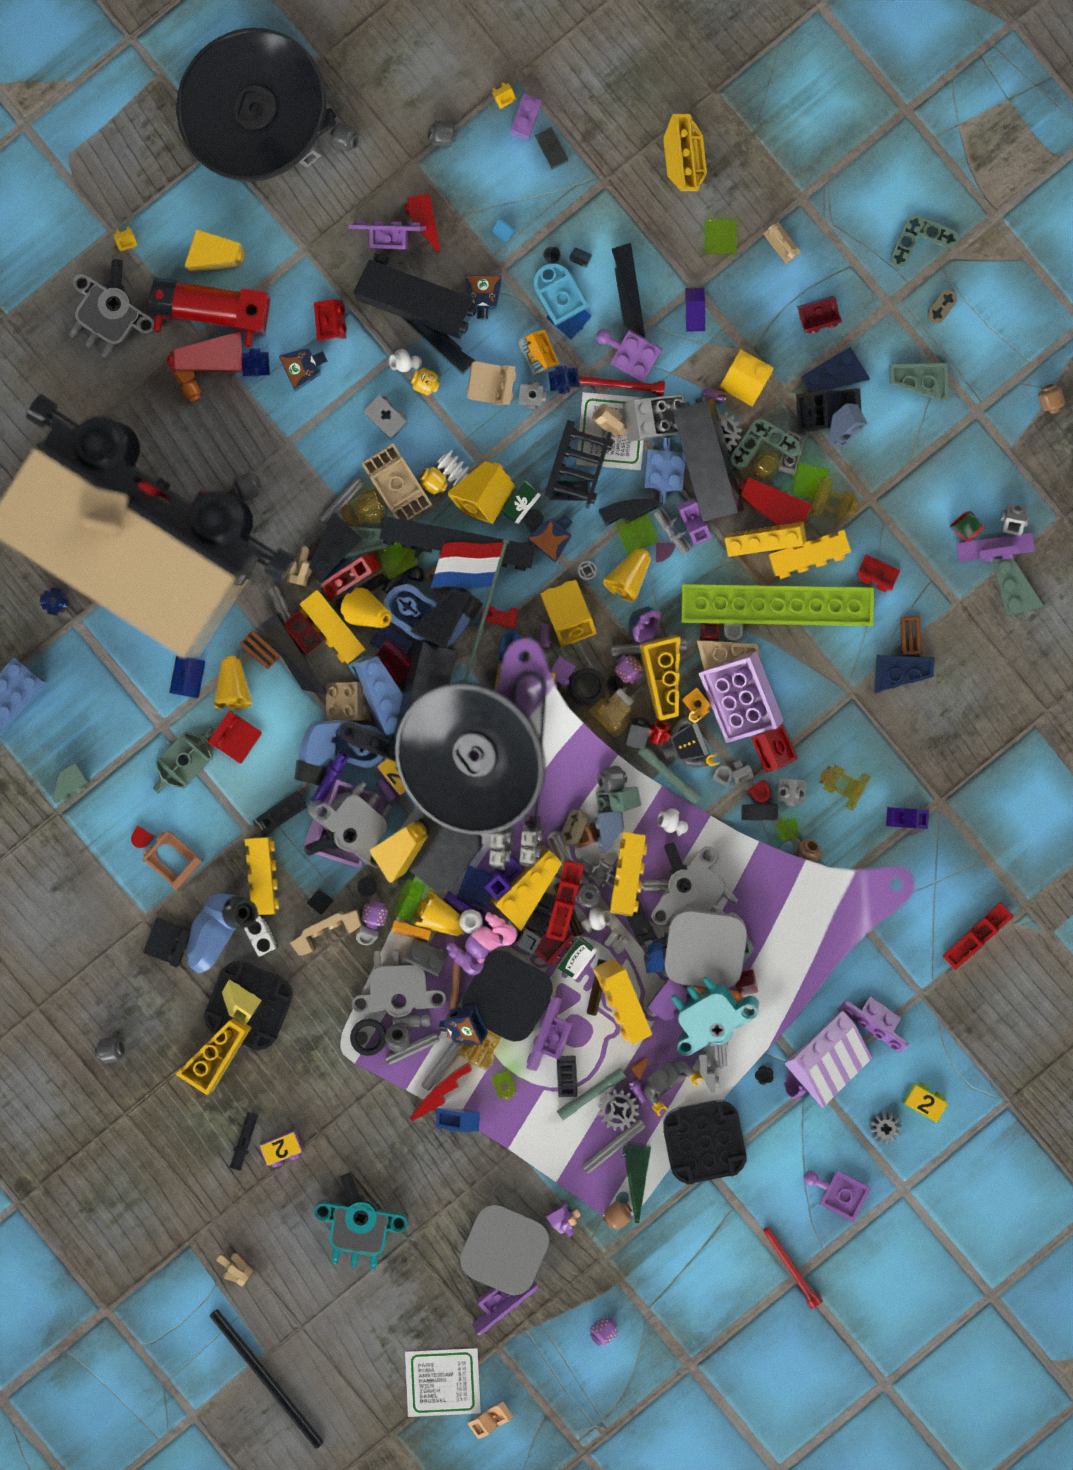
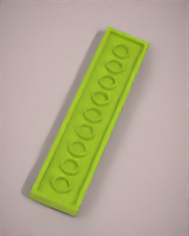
(777, 605)

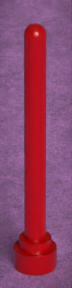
(656, 388)
(812, 1298)

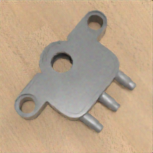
(397, 979)

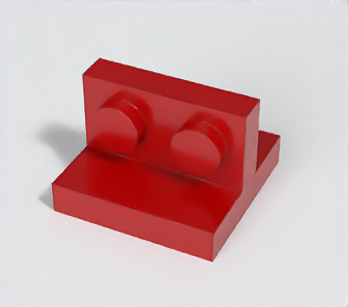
(774, 749)

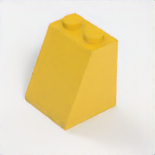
(213, 253)
(746, 378)
(483, 492)
(568, 613)
(399, 850)

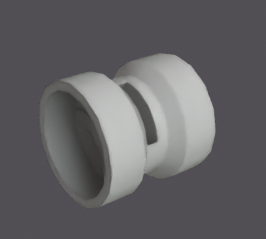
(587, 570)
(616, 941)

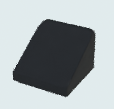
(580, 257)
(320, 901)

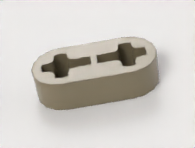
(938, 303)
(574, 827)

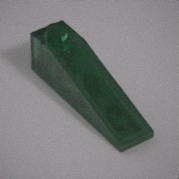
(636, 1163)

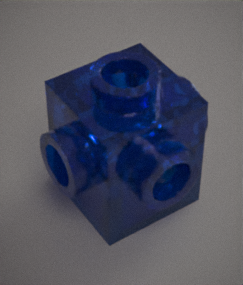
(255, 363)
(563, 379)
(61, 601)

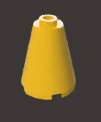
(629, 575)
(364, 609)
(232, 686)
(437, 916)

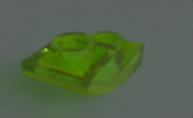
(408, 900)

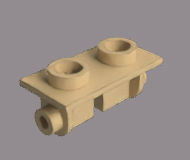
(781, 242)

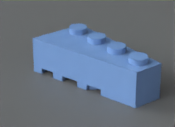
(381, 693)

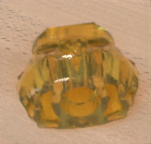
(367, 508)
(480, 1054)

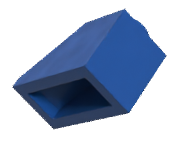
(458, 1119)

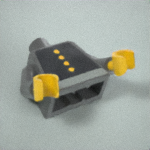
(689, 743)
(666, 1079)

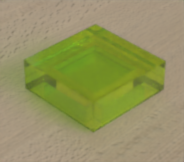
(788, 829)

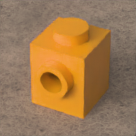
(696, 700)

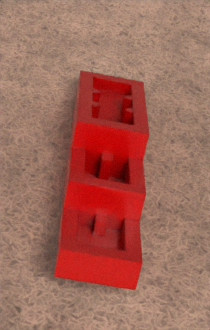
(565, 900)
(978, 935)
(435, 1097)

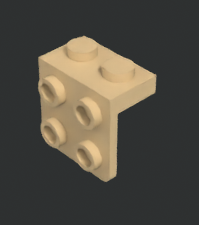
(491, 383)
(103, 512)
(346, 702)

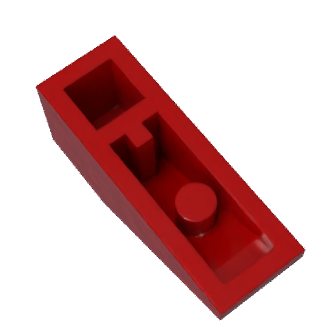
(421, 211)
(351, 575)

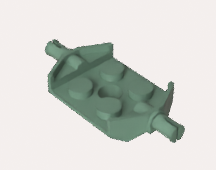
(198, 753)

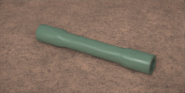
(649, 756)
(608, 1082)

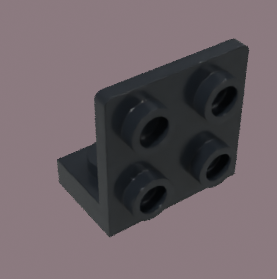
(167, 941)

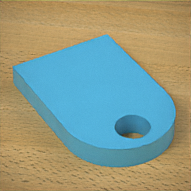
(559, 294)

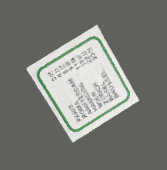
(623, 453)
(442, 1382)

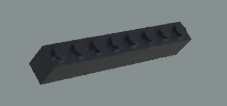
(433, 537)

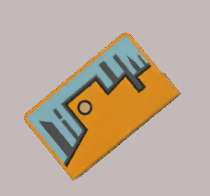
(538, 352)

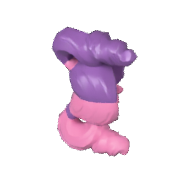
(481, 943)

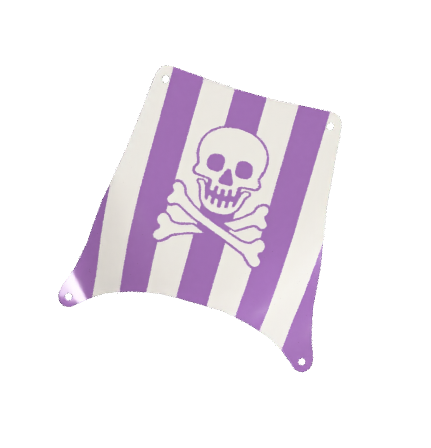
(793, 913)

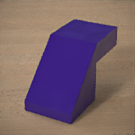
(695, 309)
(907, 818)
(500, 879)

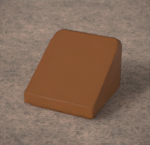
(589, 835)
(639, 1066)

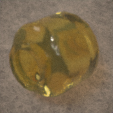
(766, 465)

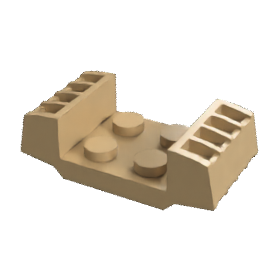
(396, 483)
(304, 945)

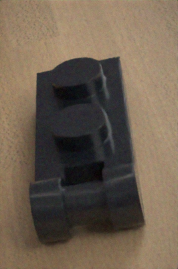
(280, 813)
(638, 921)

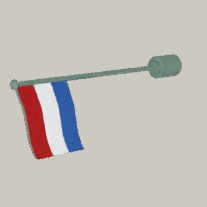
(470, 567)

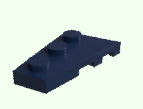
(836, 372)
(898, 670)

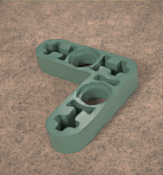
(921, 231)
(759, 437)

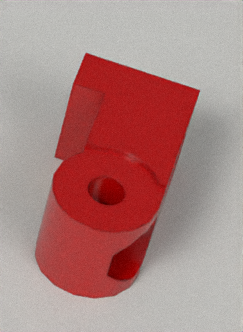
(501, 617)

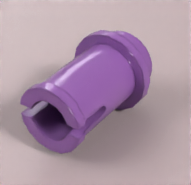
(717, 395)
(545, 635)
(387, 791)
(638, 1090)

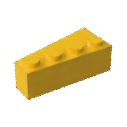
(809, 554)
(662, 672)
(261, 874)
(627, 874)
(528, 889)
(622, 1001)
(213, 1059)

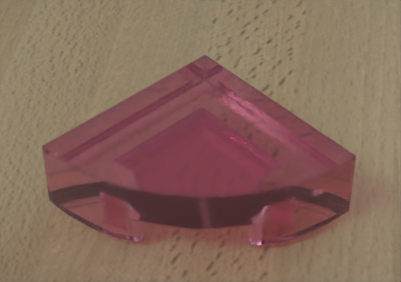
(664, 551)

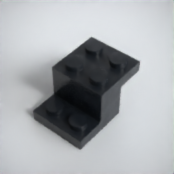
(817, 407)

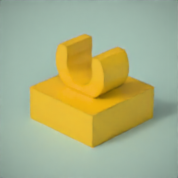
(504, 95)
(125, 239)

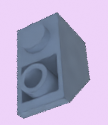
(845, 424)
(610, 828)

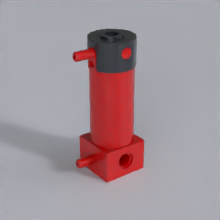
(209, 305)

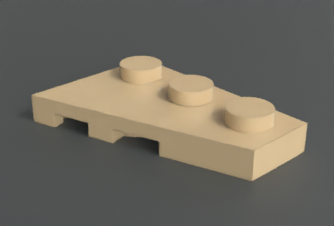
(717, 652)

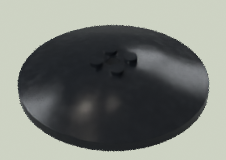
(223, 86)
(445, 777)

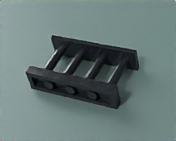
(565, 451)

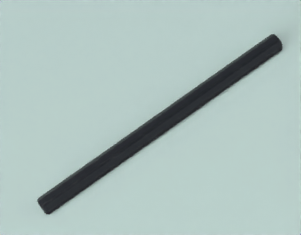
(266, 1378)

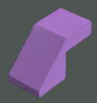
(693, 521)

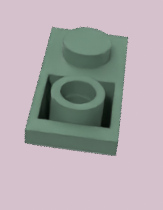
(68, 782)
(619, 800)

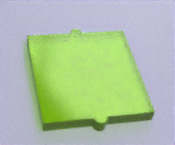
(720, 236)
(807, 479)
(637, 534)
(397, 560)

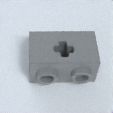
(377, 408)

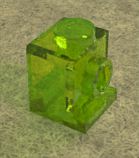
(504, 1077)

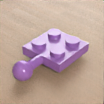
(634, 354)
(842, 1195)

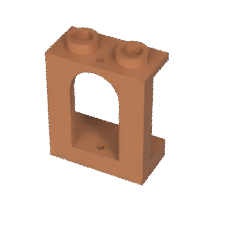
(151, 858)

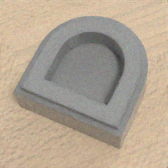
(733, 632)
(723, 775)
(366, 935)

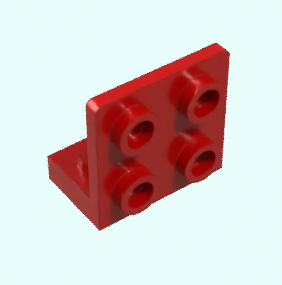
(235, 737)

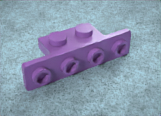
(388, 236)
(995, 547)
(877, 1020)
(551, 1036)
(496, 1306)

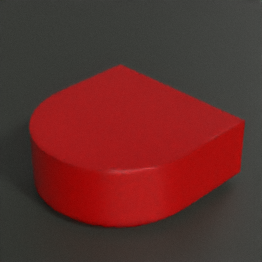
(760, 791)
(141, 838)

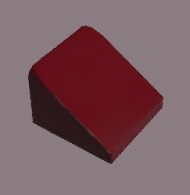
(709, 631)
(747, 983)

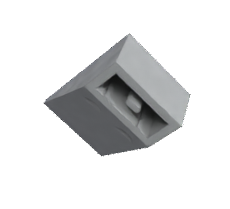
(651, 417)

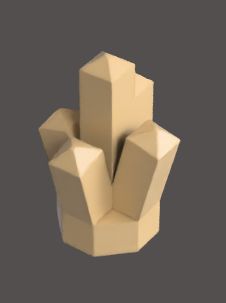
(609, 420)
(300, 571)
(236, 1268)

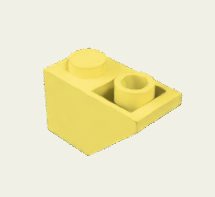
(239, 1002)

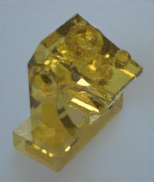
(847, 506)
(611, 715)
(853, 789)

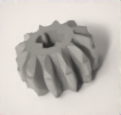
(880, 1133)

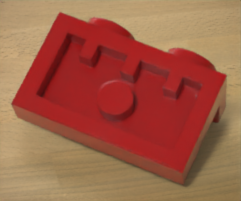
(330, 320)
(878, 573)

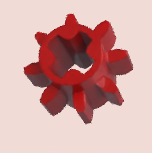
(659, 732)

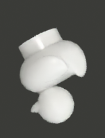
(403, 362)
(670, 822)
(597, 919)
(470, 921)

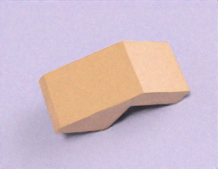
(490, 1420)

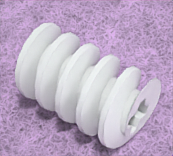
(452, 467)

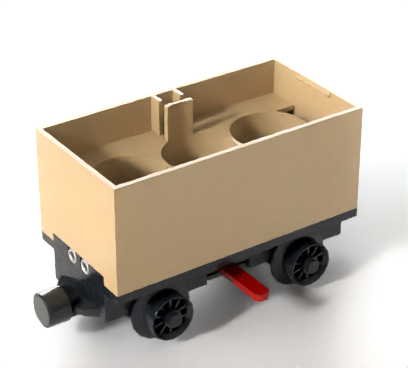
(173, 561)

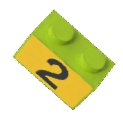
(925, 1102)

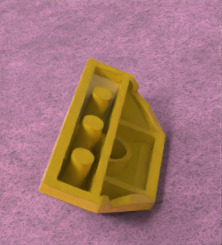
(684, 153)

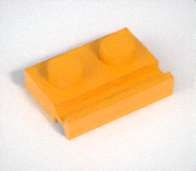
(404, 929)

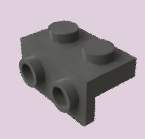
(426, 956)

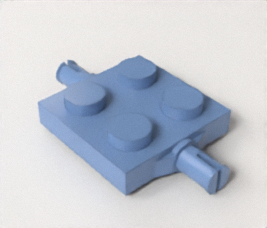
(664, 470)

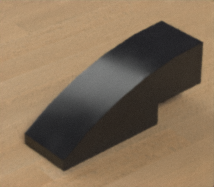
(628, 510)

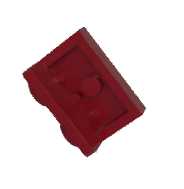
(819, 314)
(395, 661)
(550, 949)

